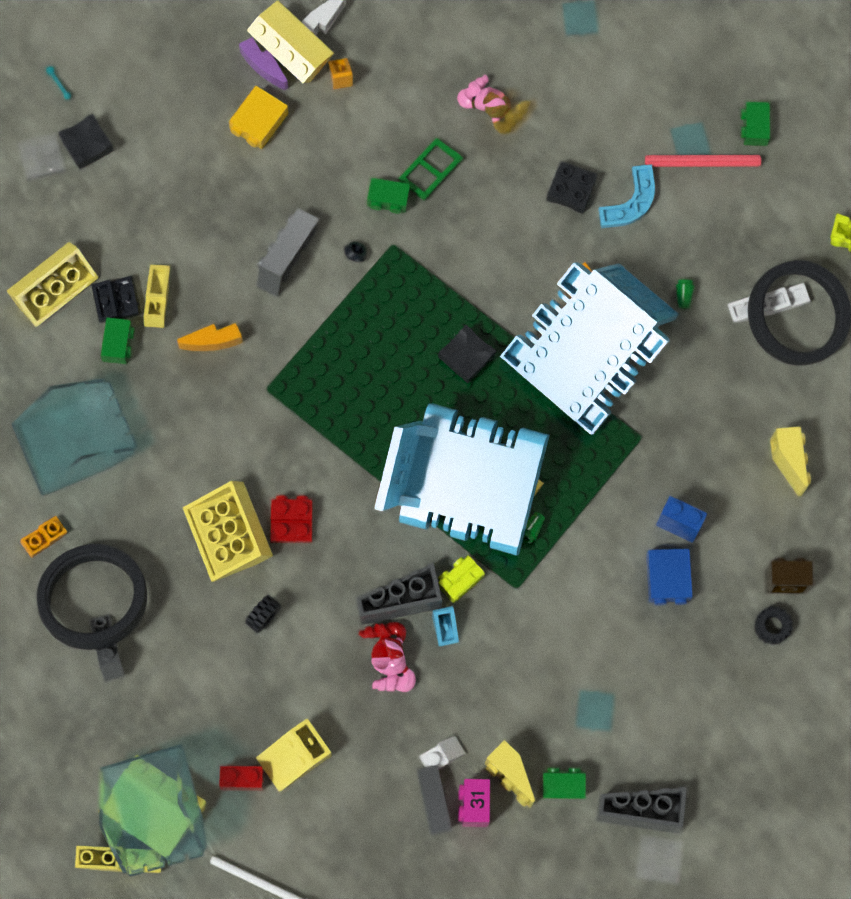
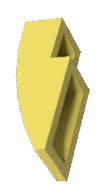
(157, 296)

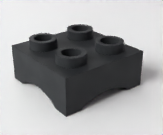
(86, 141)
(571, 187)
(466, 354)

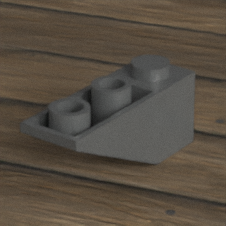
(108, 657)

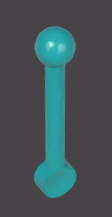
(50, 71)

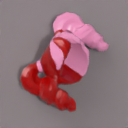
(389, 657)

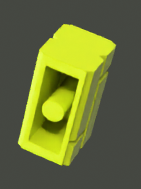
(460, 579)

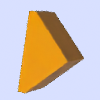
(340, 73)

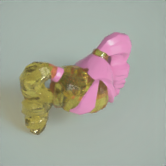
(493, 103)

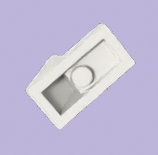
(443, 753)

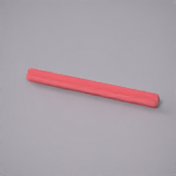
(703, 160)

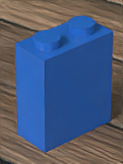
(681, 519)
(669, 576)

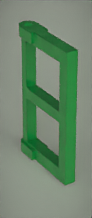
(440, 176)

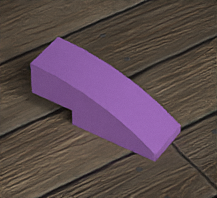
(263, 63)

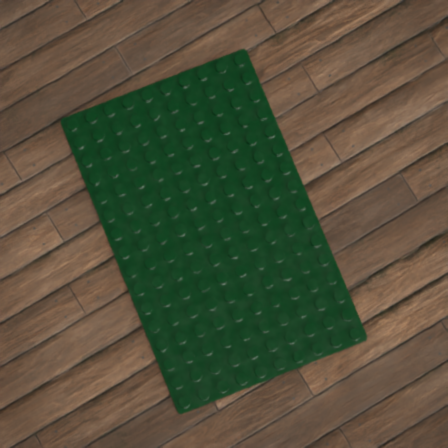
(381, 368)

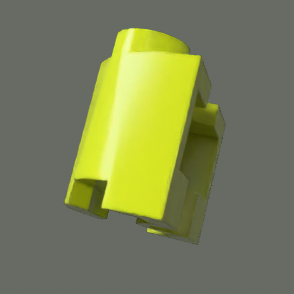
(841, 232)

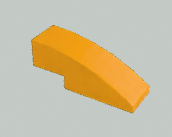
(211, 339)

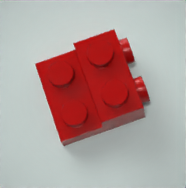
(291, 519)

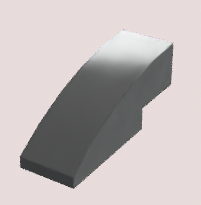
(434, 800)

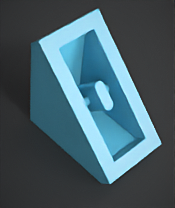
(445, 626)

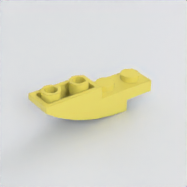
(99, 859)

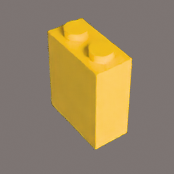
(258, 117)

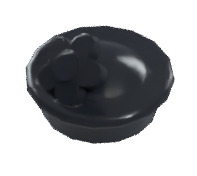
(355, 251)

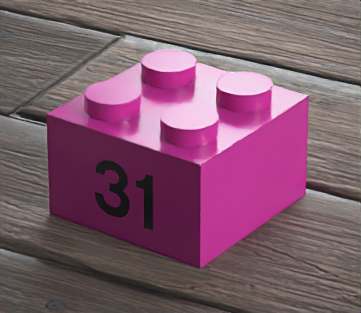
(475, 803)

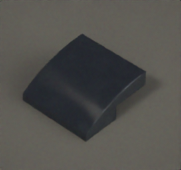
(116, 299)

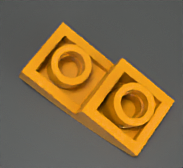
(43, 537)

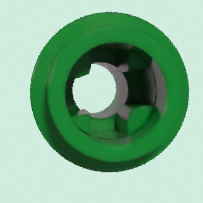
(684, 290)
(533, 527)

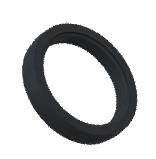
(832, 287)
(81, 555)

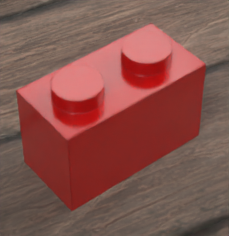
(241, 778)

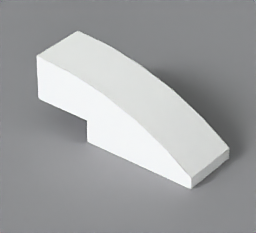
(324, 16)

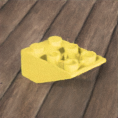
(790, 457)
(294, 755)
(508, 767)

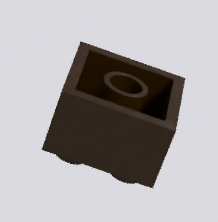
(788, 576)

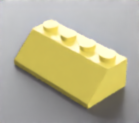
(290, 42)
(52, 284)

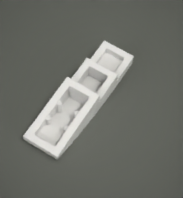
(774, 302)

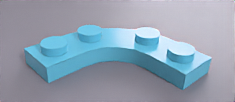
(637, 206)

